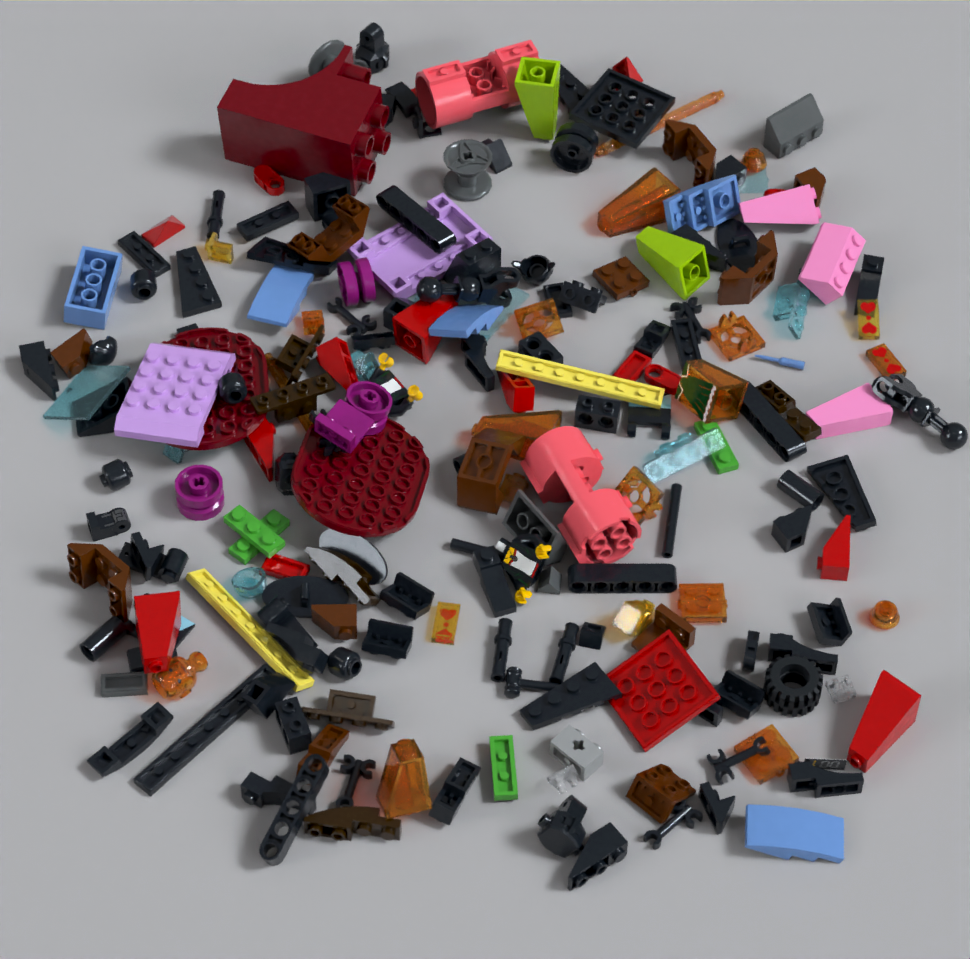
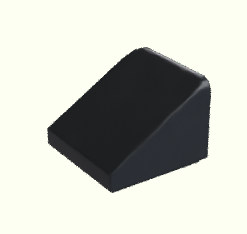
(592, 635)

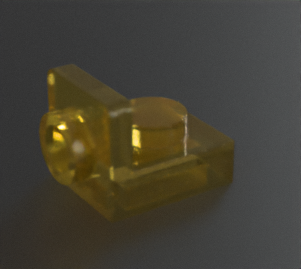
(218, 250)

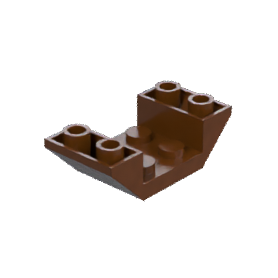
(687, 140)
(338, 235)
(742, 287)
(484, 469)
(98, 564)

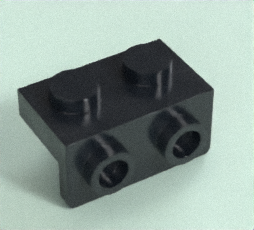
(580, 297)
(408, 596)
(830, 622)
(388, 639)
(739, 695)

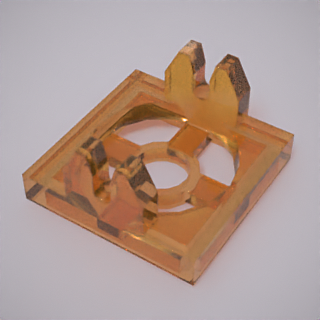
(549, 304)
(742, 348)
(656, 494)

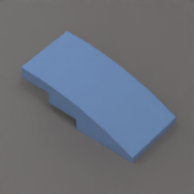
(703, 204)
(280, 295)
(465, 320)
(794, 832)

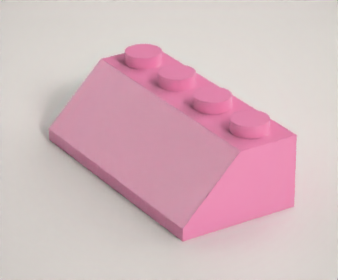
(831, 261)

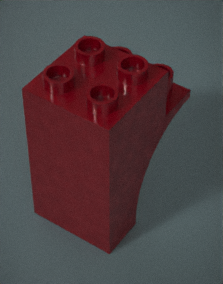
(309, 125)

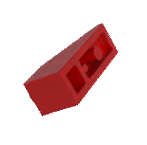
(337, 361)
(518, 392)
(261, 445)
(836, 553)

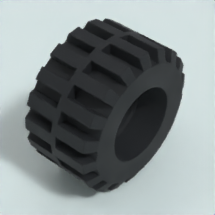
(789, 699)

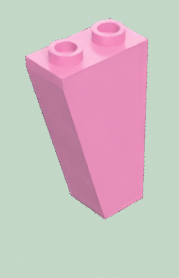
(784, 207)
(851, 412)

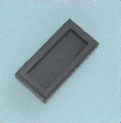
(124, 684)

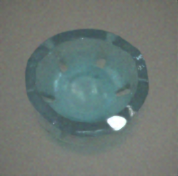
(251, 586)

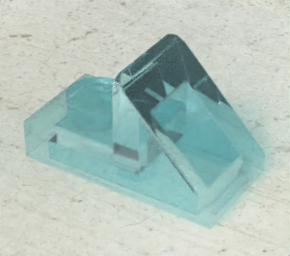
(364, 364)

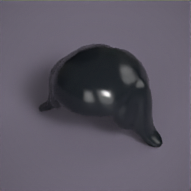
(535, 269)
(103, 352)

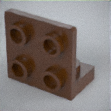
(665, 620)
(658, 791)

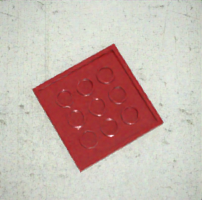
(660, 690)

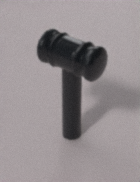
(515, 683)

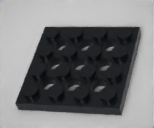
(628, 87)

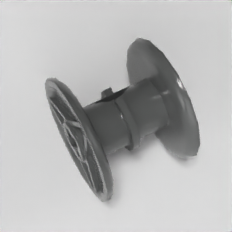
(326, 54)
(467, 172)

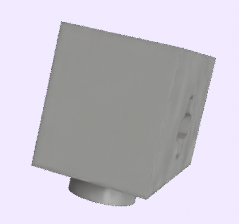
(574, 748)

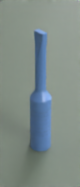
(784, 361)

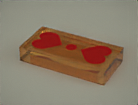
(885, 361)

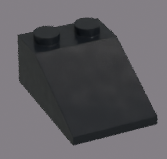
(104, 418)

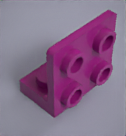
(343, 425)

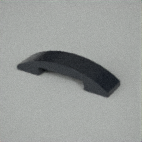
(133, 742)

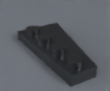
(570, 89)
(279, 253)
(196, 286)
(844, 490)
(581, 691)

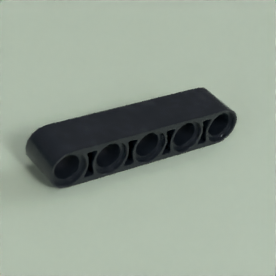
(416, 219)
(771, 425)
(622, 578)
(294, 821)

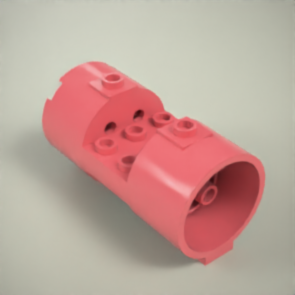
(458, 89)
(566, 470)

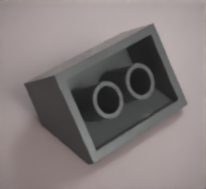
(793, 126)
(526, 518)

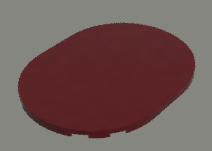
(226, 421)
(364, 491)

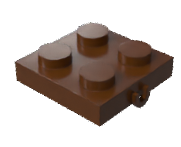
(621, 278)

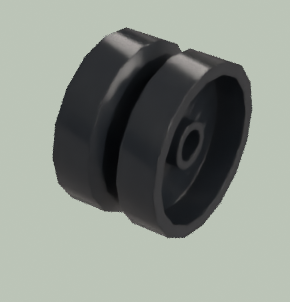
(574, 147)

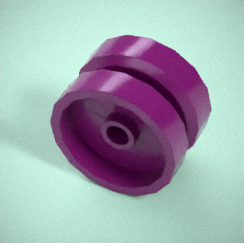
(356, 281)
(372, 401)
(199, 492)

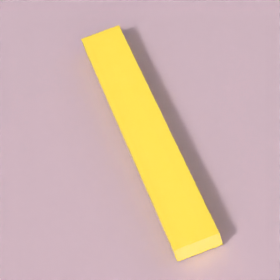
(580, 379)
(249, 628)

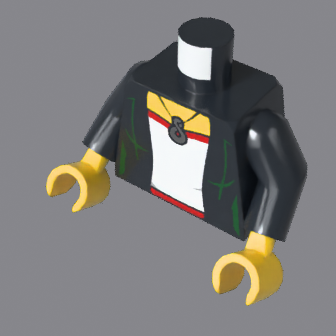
(401, 397)
(524, 562)

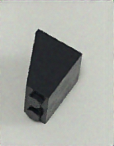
(475, 260)

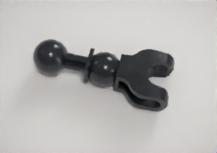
(484, 288)
(920, 409)

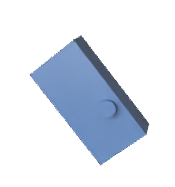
(93, 287)

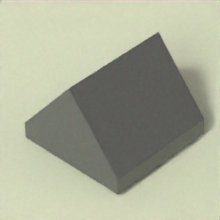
(550, 581)

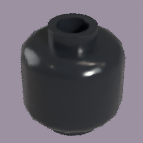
(143, 284)
(232, 388)
(116, 474)
(344, 663)

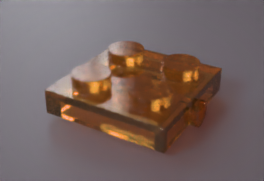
(702, 603)
(768, 766)

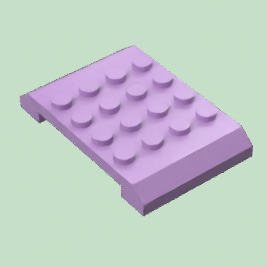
(403, 260)
(172, 394)

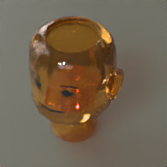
(180, 676)

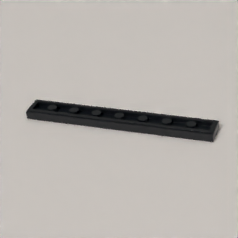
(197, 738)

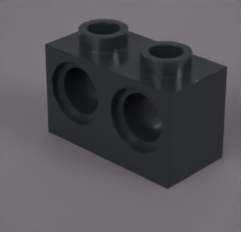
(539, 347)
(597, 414)
(293, 725)

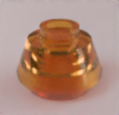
(754, 160)
(884, 615)

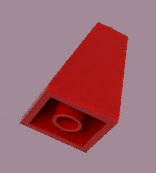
(412, 327)
(157, 628)
(884, 721)

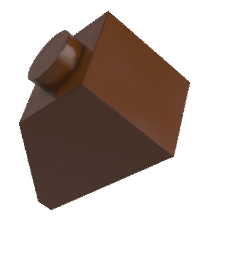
(815, 180)
(73, 354)
(336, 620)

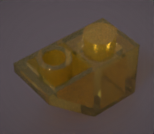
(635, 617)

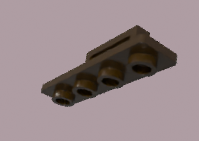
(295, 354)
(294, 398)
(350, 707)

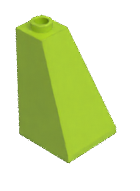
(538, 92)
(675, 259)

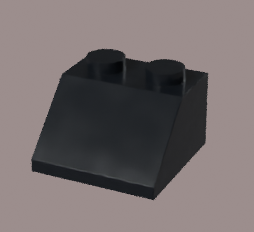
(323, 192)

